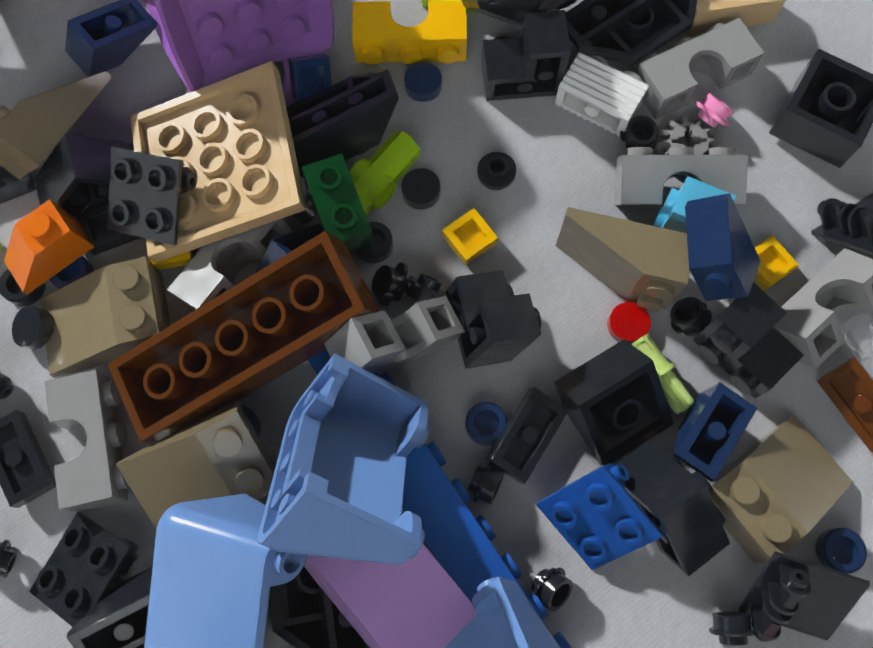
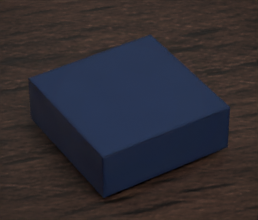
(309, 75)

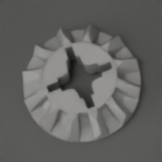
(674, 131)

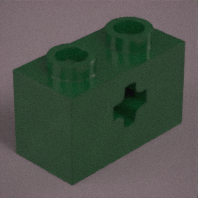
(337, 201)

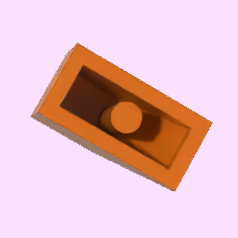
(44, 245)

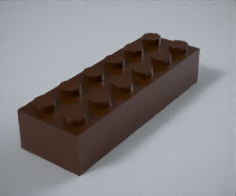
(242, 338)

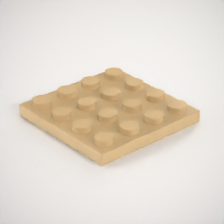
(239, 149)

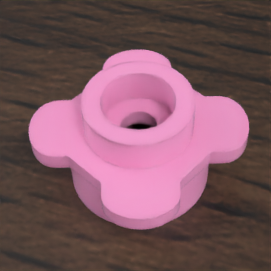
(714, 111)

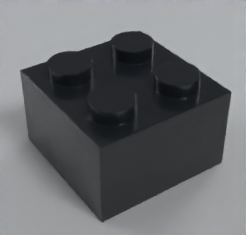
(827, 109)

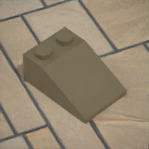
(41, 121)
(629, 257)
(105, 315)
(200, 461)
(778, 490)

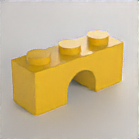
(437, 39)

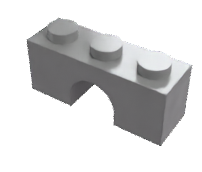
(722, 52)
(643, 175)
(215, 264)
(812, 311)
(383, 343)
(92, 477)

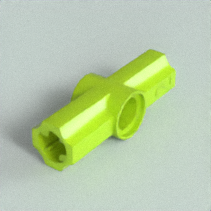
(378, 176)

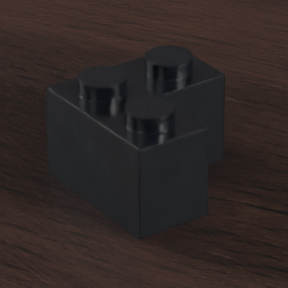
(528, 63)
(77, 173)
(493, 318)
(747, 343)
(677, 505)

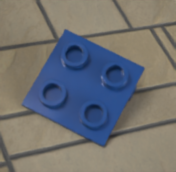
(600, 516)

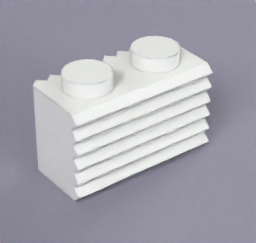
(601, 93)

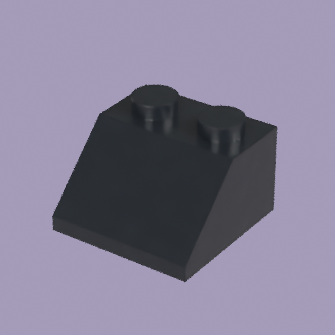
(615, 401)

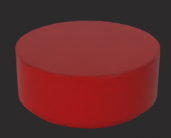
(628, 322)

